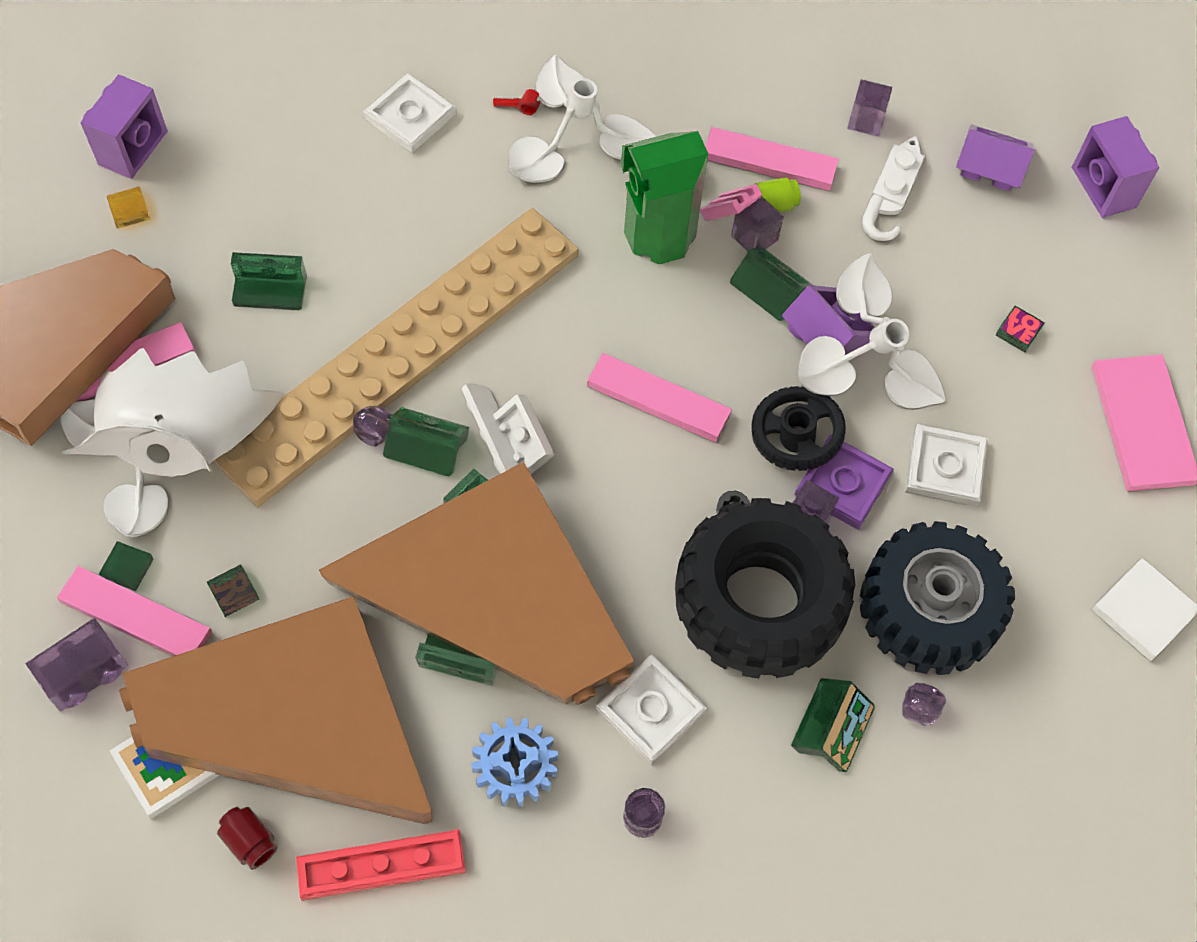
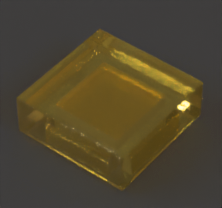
(128, 207)

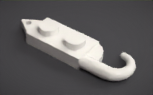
(893, 187)

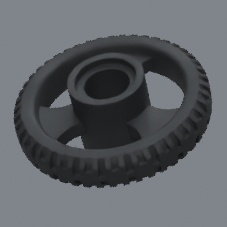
(797, 441)

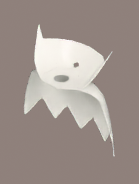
(199, 409)

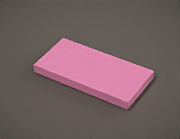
(1145, 423)

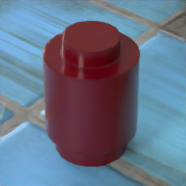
(246, 837)

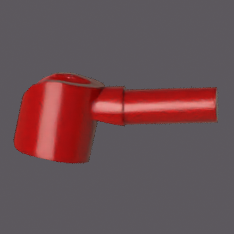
(526, 104)

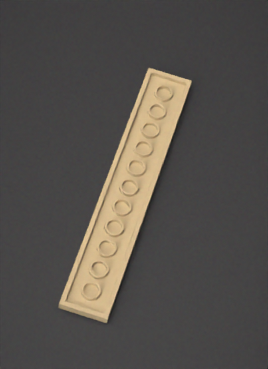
(396, 354)

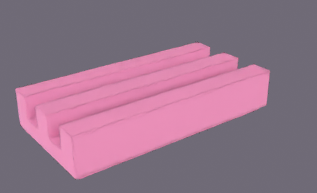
(731, 202)

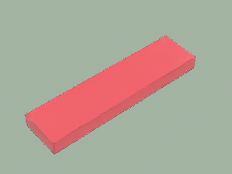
(380, 864)

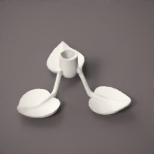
(558, 86)
(827, 369)
(127, 507)

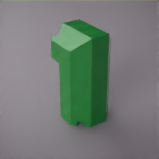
(664, 194)

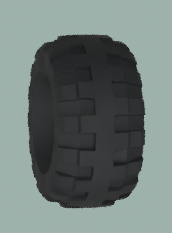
(778, 540)

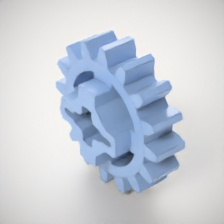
(529, 757)

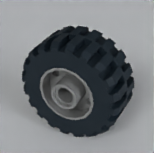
(936, 597)

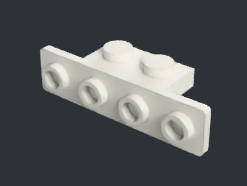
(510, 431)

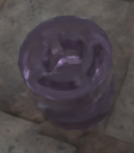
(645, 804)

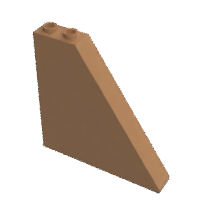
(67, 331)
(497, 585)
(284, 710)

